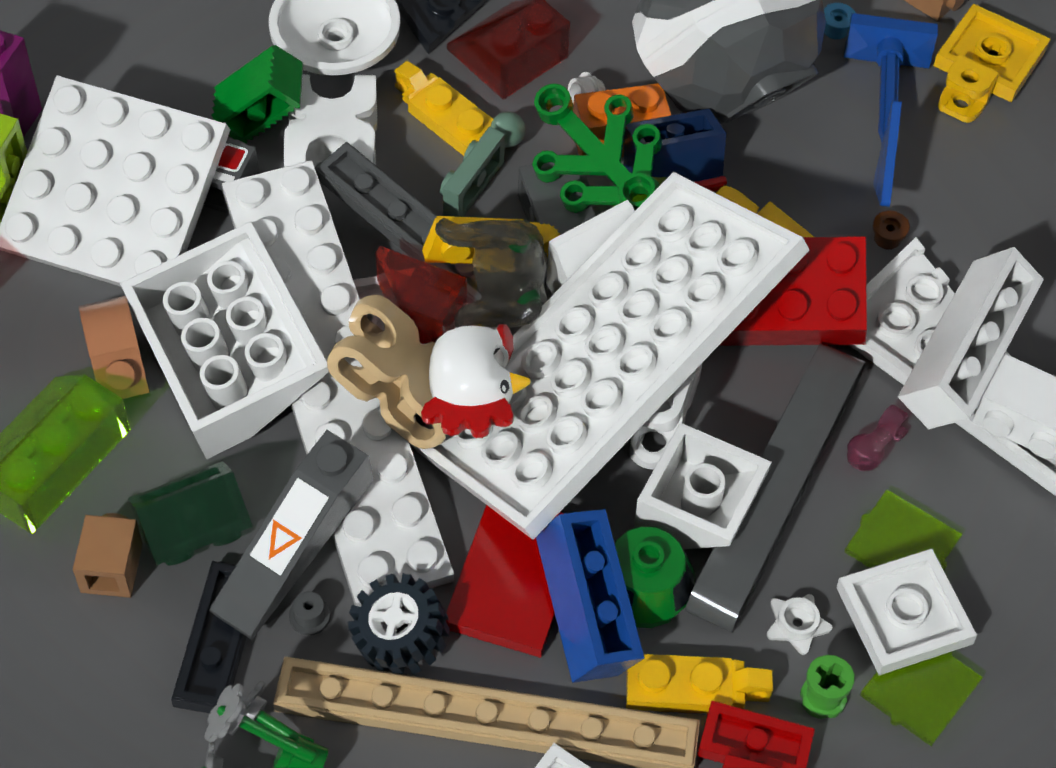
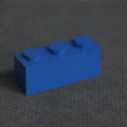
(589, 596)

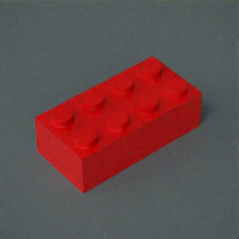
(815, 301)

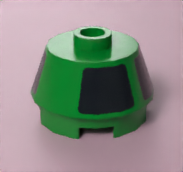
(654, 574)

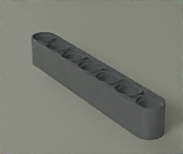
(795, 452)

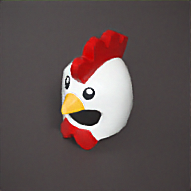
(469, 384)

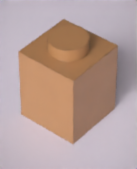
(108, 555)

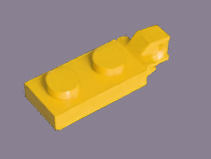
(441, 107)
(691, 683)

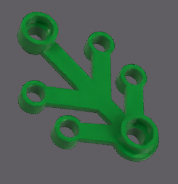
(600, 158)

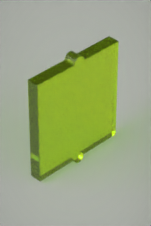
(900, 530)
(923, 694)

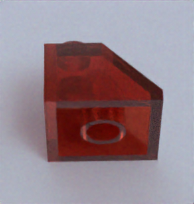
(514, 45)

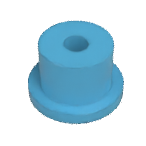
(837, 20)

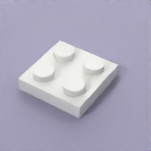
(906, 611)

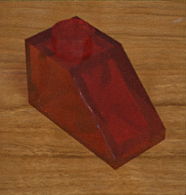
(421, 291)

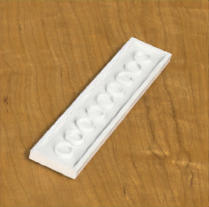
(393, 520)

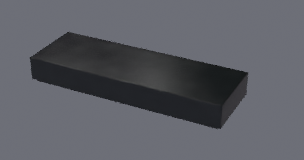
(211, 651)

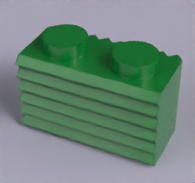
(259, 93)

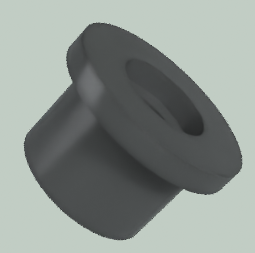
(309, 613)

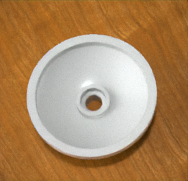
(335, 34)

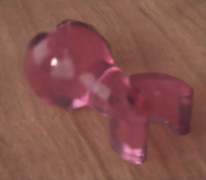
(867, 450)

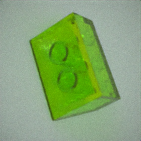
(56, 446)

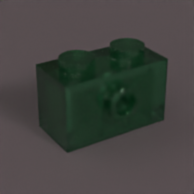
(191, 514)

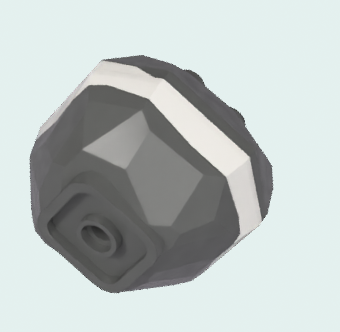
(729, 51)

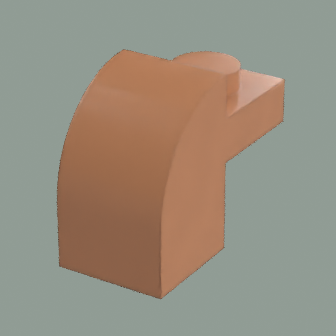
(114, 347)

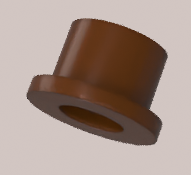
(890, 229)

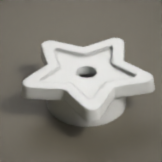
(797, 609)

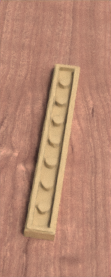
(485, 715)

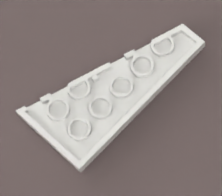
(902, 314)

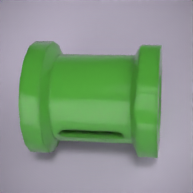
(827, 671)

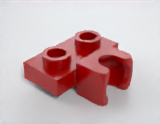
(753, 739)

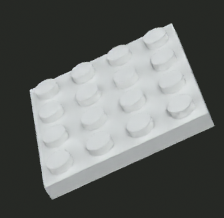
(110, 183)

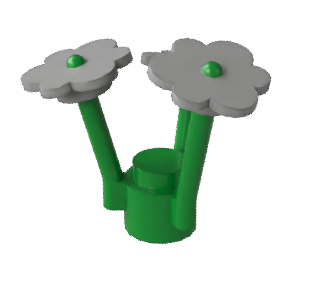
(234, 712)

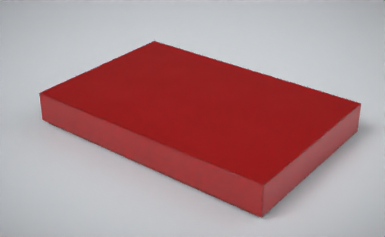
(503, 589)

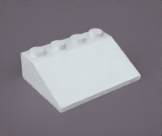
(226, 337)

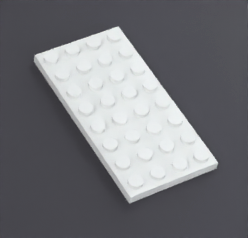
(619, 346)

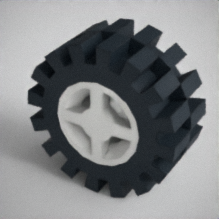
(389, 609)

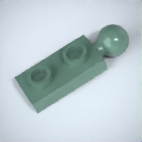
(480, 164)

